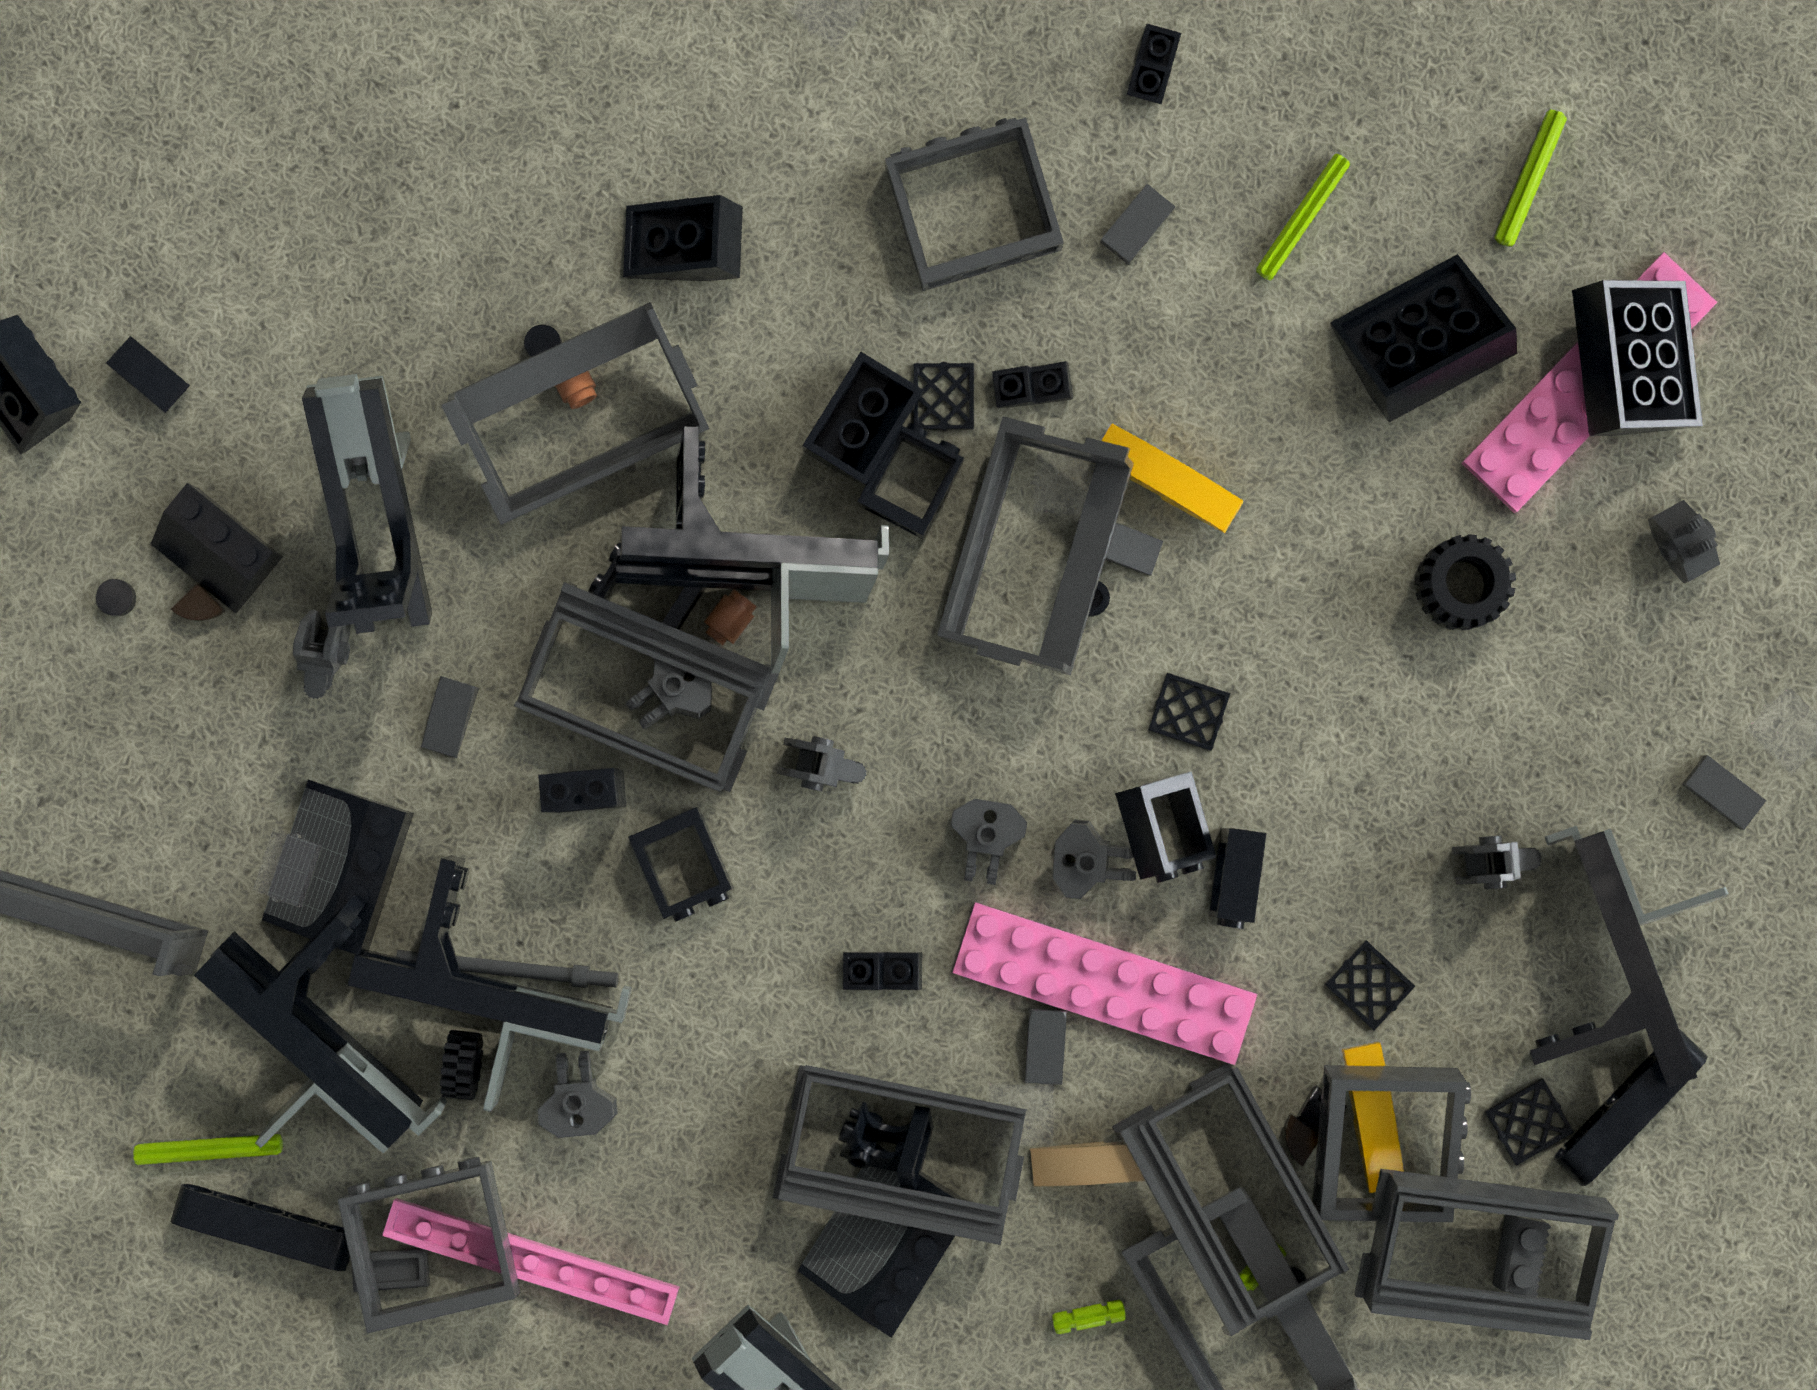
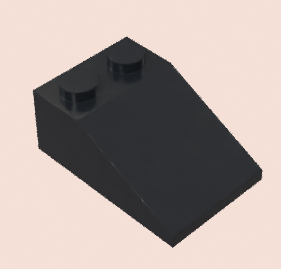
(684, 239)

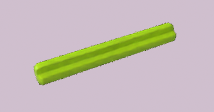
(1530, 178)
(1302, 216)
(205, 1149)

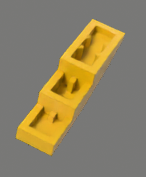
(1176, 481)
(1373, 1118)

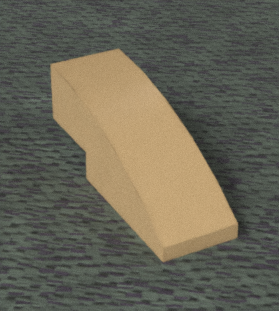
(1084, 1164)

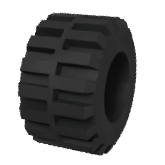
(1495, 576)

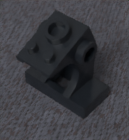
(911, 1139)

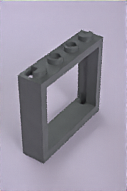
(969, 142)
(1342, 1078)
(373, 1314)

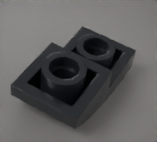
(1154, 64)
(147, 374)
(1032, 385)
(882, 970)

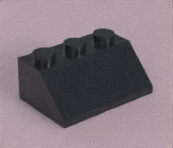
(32, 390)
(862, 419)
(213, 547)

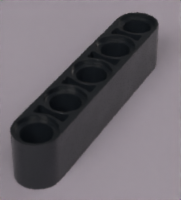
(1621, 1118)
(261, 1227)

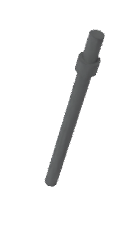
(578, 976)

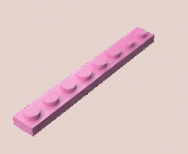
(532, 1261)

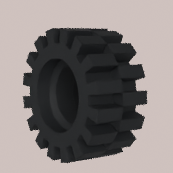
(461, 1065)

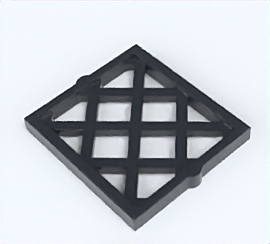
(943, 367)
(1216, 720)
(1390, 1005)
(1542, 1144)

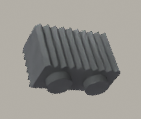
(1521, 1255)

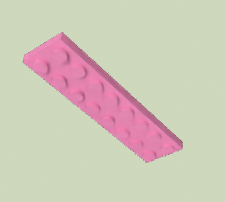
(1553, 417)
(1104, 983)

